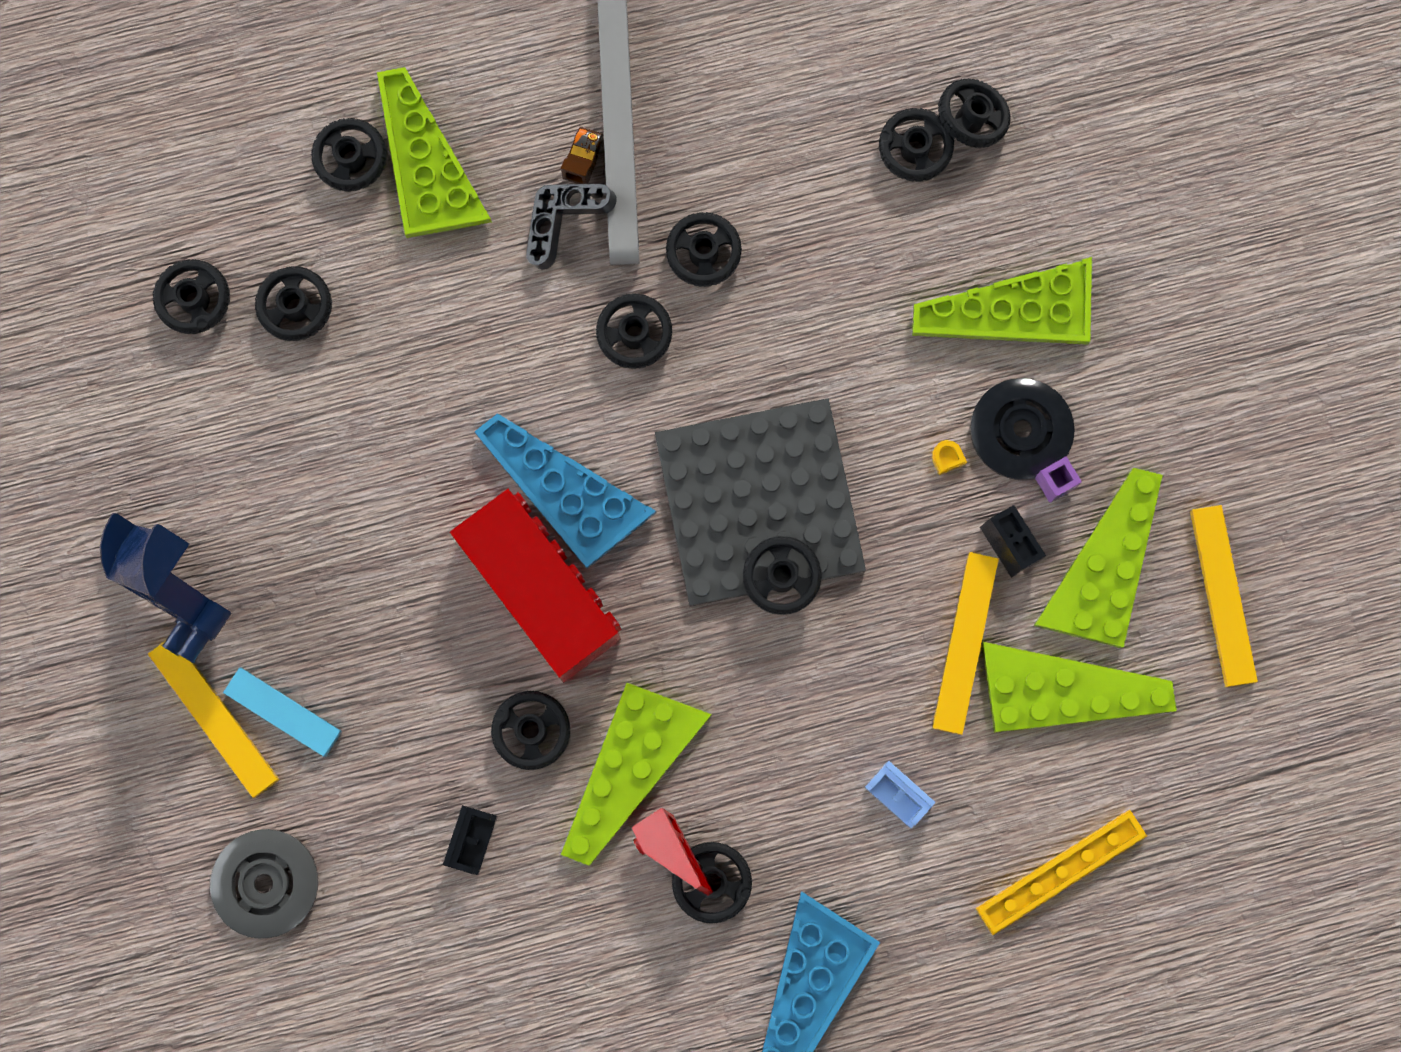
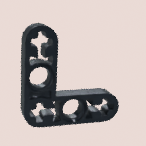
(559, 206)

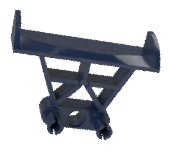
(143, 564)

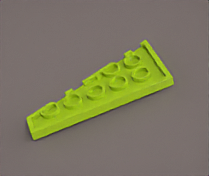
(427, 174)
(1026, 308)
(1103, 579)
(1048, 690)
(636, 753)

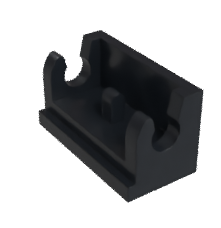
(1012, 541)
(470, 840)

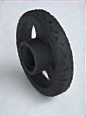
(977, 109)
(891, 140)
(340, 145)
(706, 273)
(207, 276)
(271, 318)
(608, 336)
(759, 590)
(506, 718)
(738, 891)

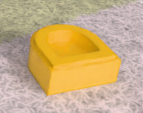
(947, 457)

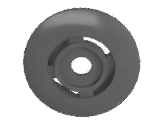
(271, 912)

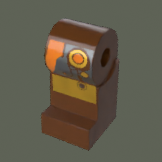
(582, 156)

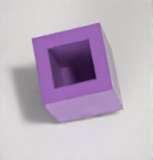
(1058, 479)

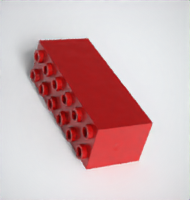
(537, 584)

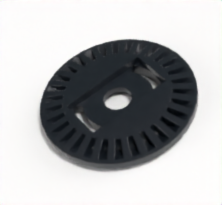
(1006, 405)

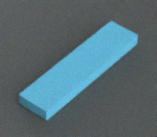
(282, 712)

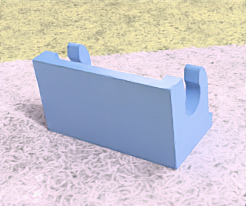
(900, 794)

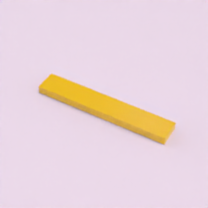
(1223, 596)
(965, 643)
(215, 720)
(1060, 872)

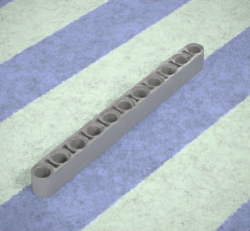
(618, 131)

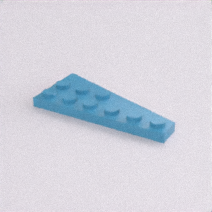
(573, 499)
(816, 976)

